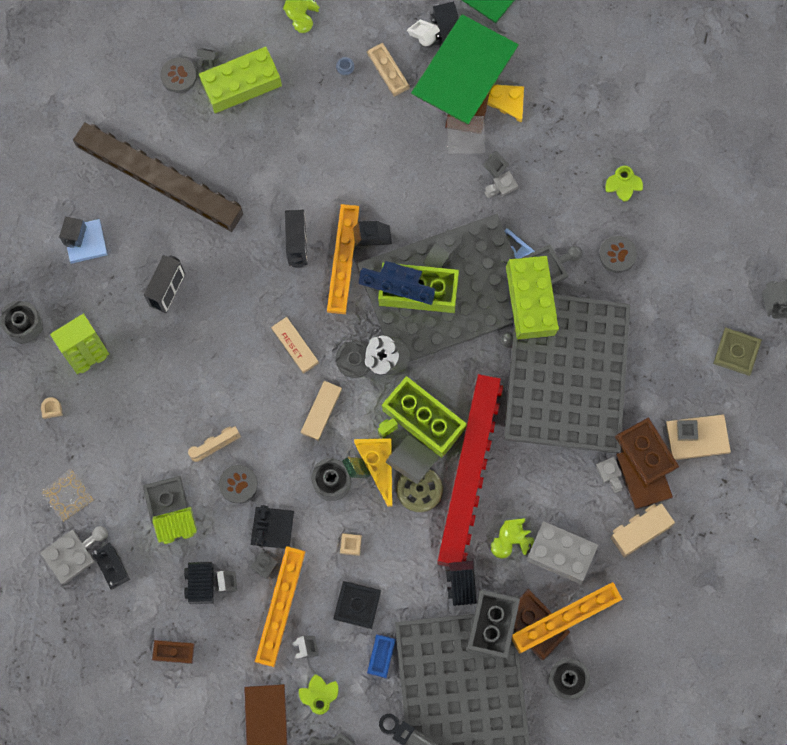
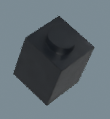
(72, 232)

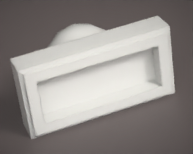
(424, 32)

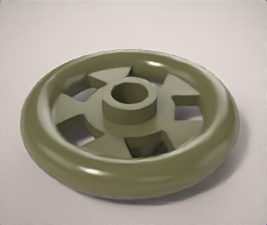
(418, 505)

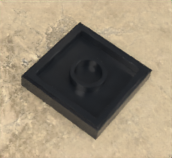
(357, 605)

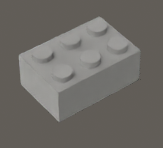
(562, 552)

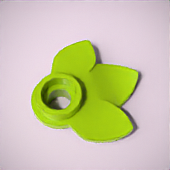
(624, 186)
(317, 692)

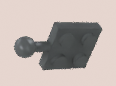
(555, 263)

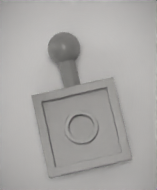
(70, 555)

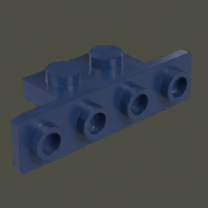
(398, 281)

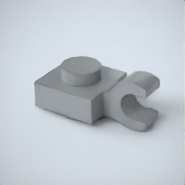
(503, 184)
(609, 473)

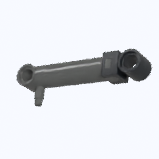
(404, 733)

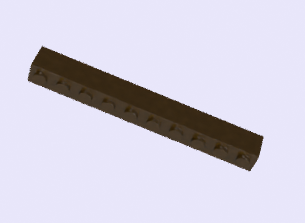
(158, 177)

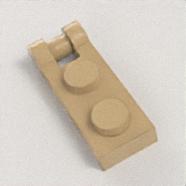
(213, 444)

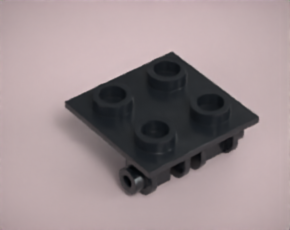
(272, 527)

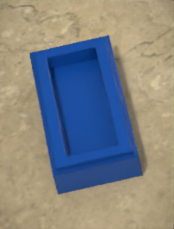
(381, 656)

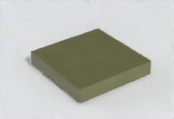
(737, 351)

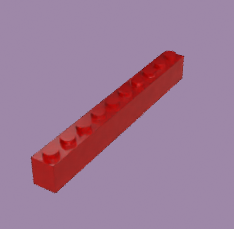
(469, 470)

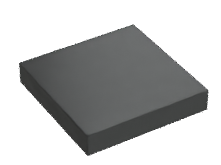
(412, 459)
(165, 496)

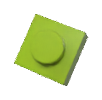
(387, 427)

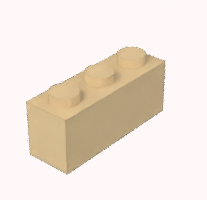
(642, 529)

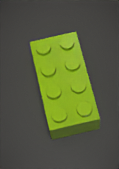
(240, 79)
(445, 284)
(532, 297)
(80, 344)
(424, 416)

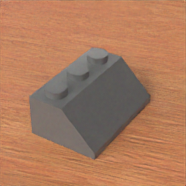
(492, 624)

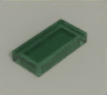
(356, 467)

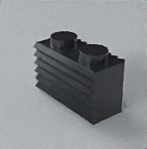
(200, 583)
(462, 583)

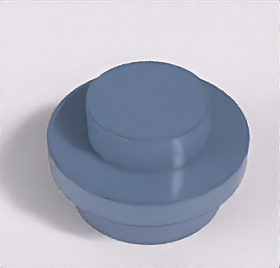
(345, 66)

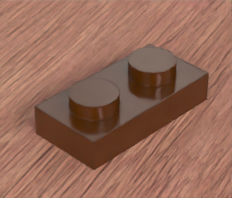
(173, 652)

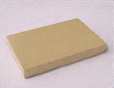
(711, 438)

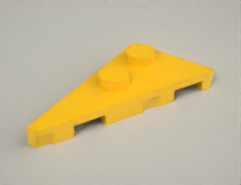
(508, 100)
(375, 454)

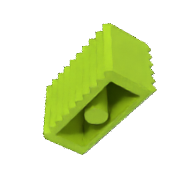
(175, 525)

